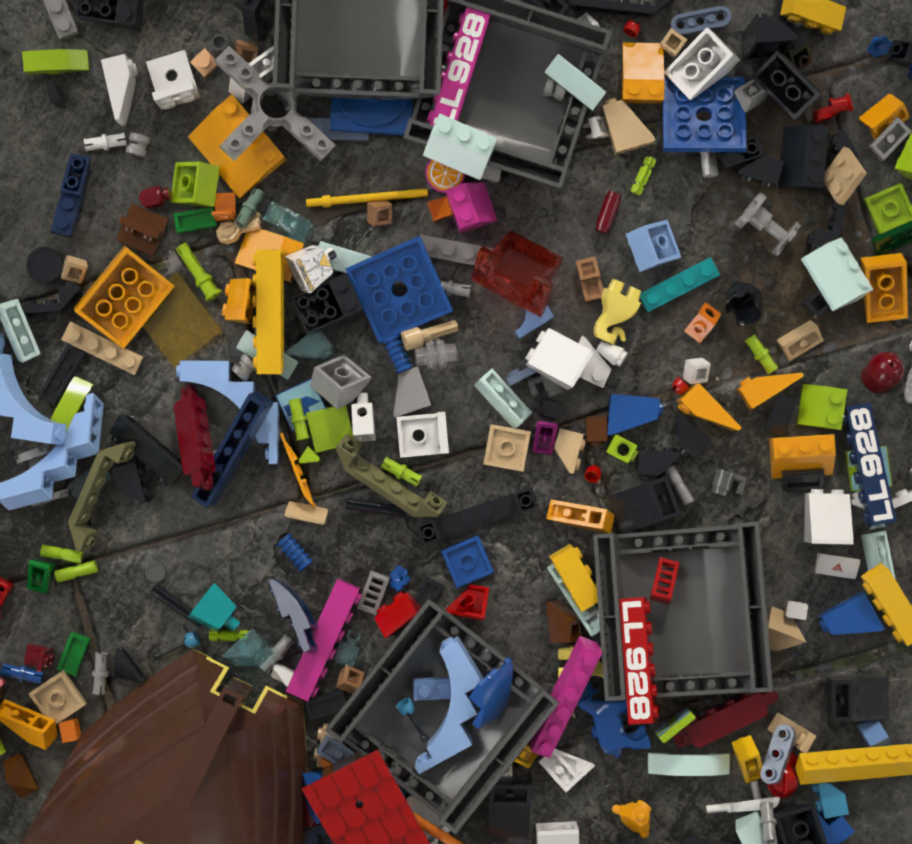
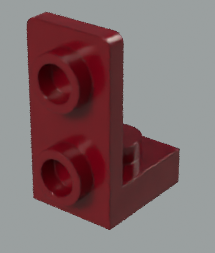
(39, 657)

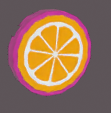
(442, 177)

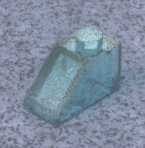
(288, 221)
(312, 347)
(249, 650)

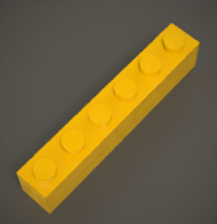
(269, 311)
(854, 764)

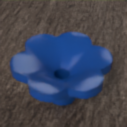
(879, 46)
(399, 578)

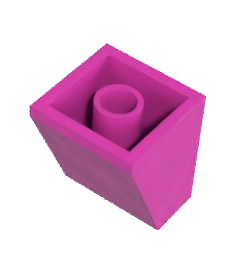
(470, 206)

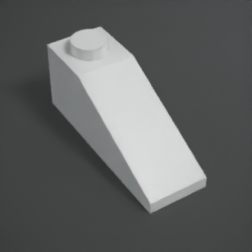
(263, 65)

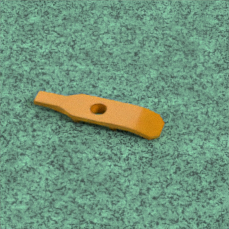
(298, 472)

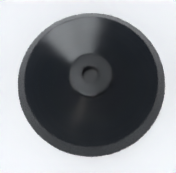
(44, 264)

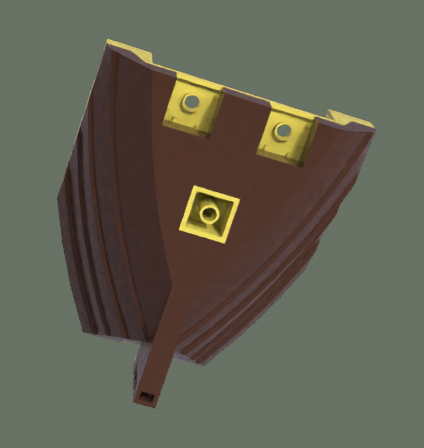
(183, 766)

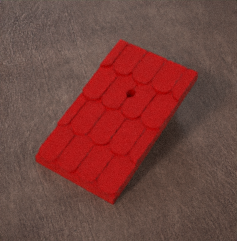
(381, 815)

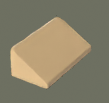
(800, 340)
(306, 513)

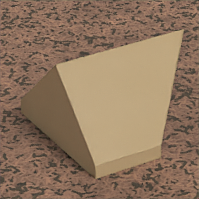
(782, 630)

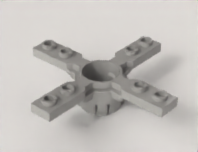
(258, 121)

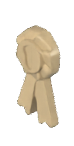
(229, 232)

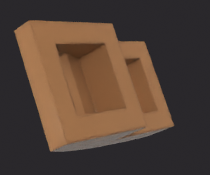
(589, 279)

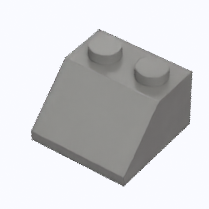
(339, 381)

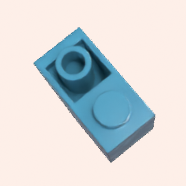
(830, 800)

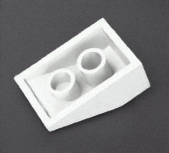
(701, 64)
(121, 83)

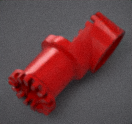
(834, 106)

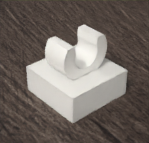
(597, 126)

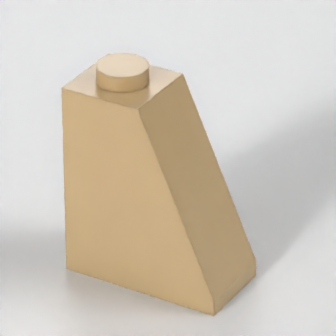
(624, 127)

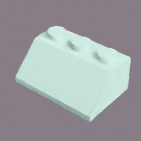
(460, 146)
(837, 274)
(749, 829)

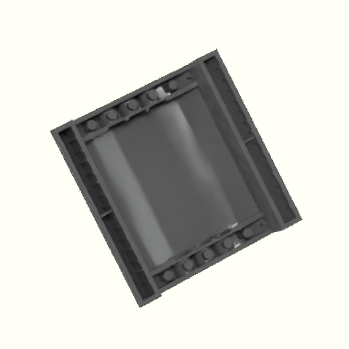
(358, 48)
(509, 82)
(717, 622)
(373, 722)

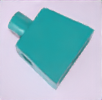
(215, 610)

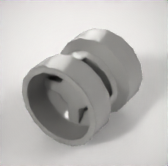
(559, 90)
(137, 145)
(244, 367)

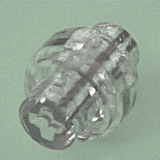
(435, 354)

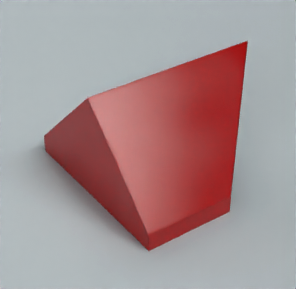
(470, 603)

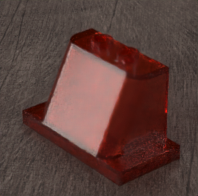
(518, 271)

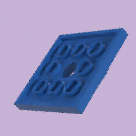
(370, 116)
(720, 134)
(374, 284)

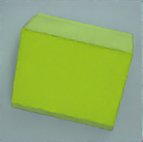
(309, 456)

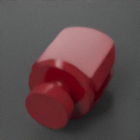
(154, 196)

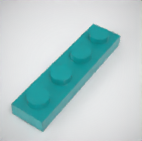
(679, 284)

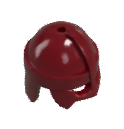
(879, 375)

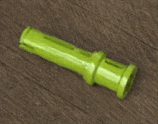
(202, 279)

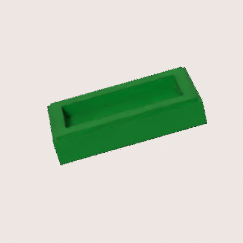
(194, 220)
(73, 653)

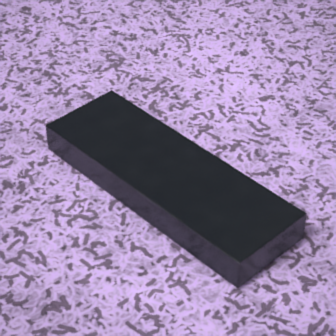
(62, 374)

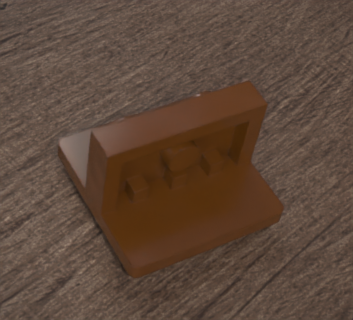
(142, 229)

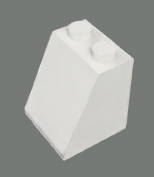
(558, 358)
(828, 517)
(557, 833)

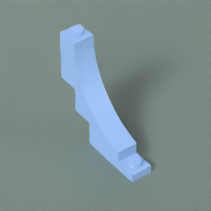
(218, 376)
(27, 421)
(80, 442)
(452, 733)

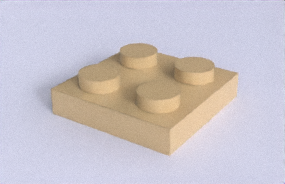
(843, 175)
(507, 447)
(58, 697)

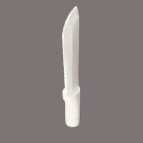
(751, 805)

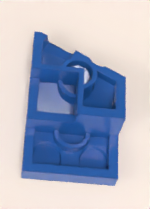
(492, 694)

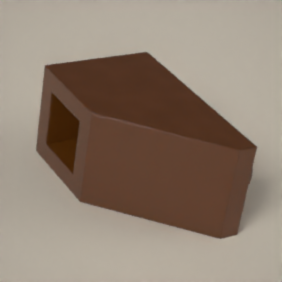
(563, 623)

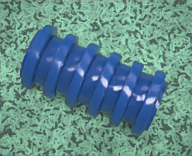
(397, 353)
(294, 552)

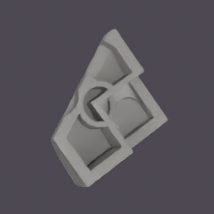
(410, 393)

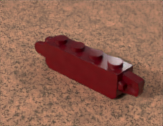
(194, 438)
(726, 718)

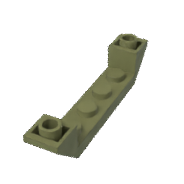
(384, 484)
(83, 534)

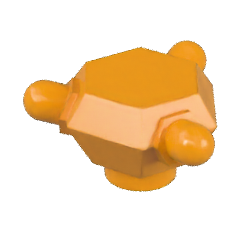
(635, 816)

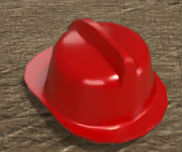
(789, 781)

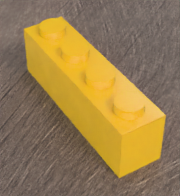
(891, 601)

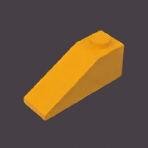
(760, 389)
(581, 516)
(28, 724)

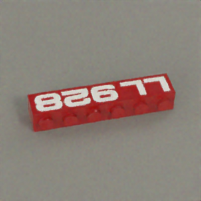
(638, 661)

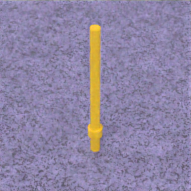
(326, 201)

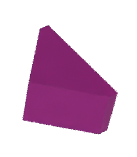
(544, 437)

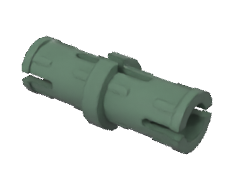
(249, 208)

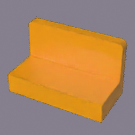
(883, 114)

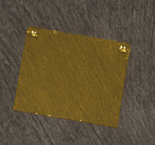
(180, 323)

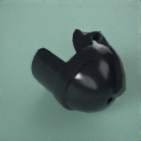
(746, 303)

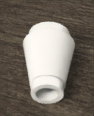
(612, 353)

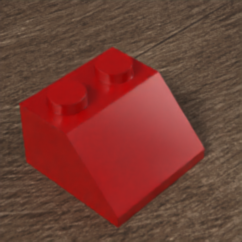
(396, 615)

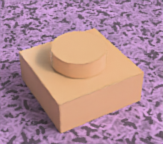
(204, 63)

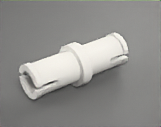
(105, 142)

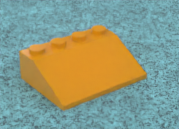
(252, 165)
(123, 297)

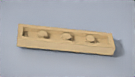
(102, 348)

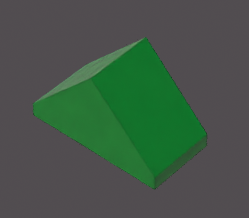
(39, 575)

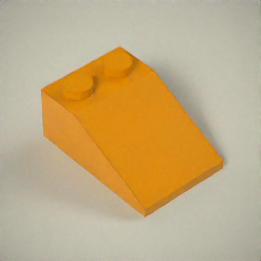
(642, 73)
(267, 240)
(889, 283)
(240, 301)
(702, 405)

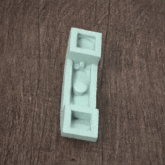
(588, 617)
(689, 764)

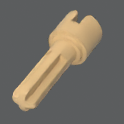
(416, 337)

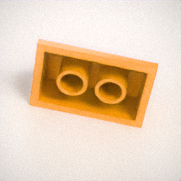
(802, 453)

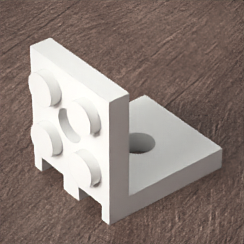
(172, 92)
(435, 434)

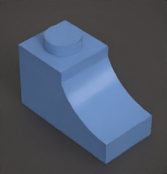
(532, 322)

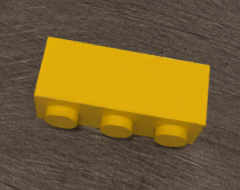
(815, 14)
(575, 576)

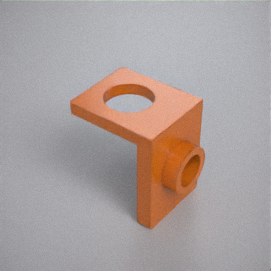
(225, 207)
(702, 323)

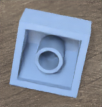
(653, 245)

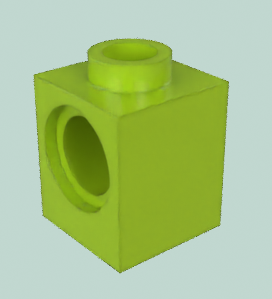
(613, 446)

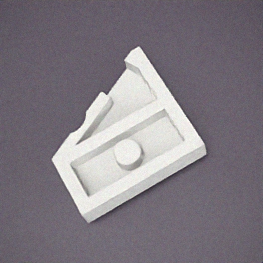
(596, 369)
(565, 768)

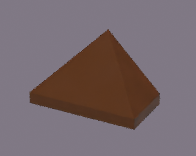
(19, 776)

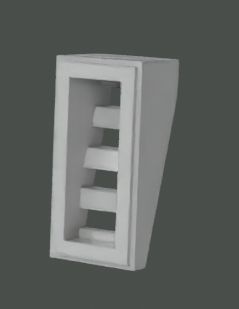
(381, 577)

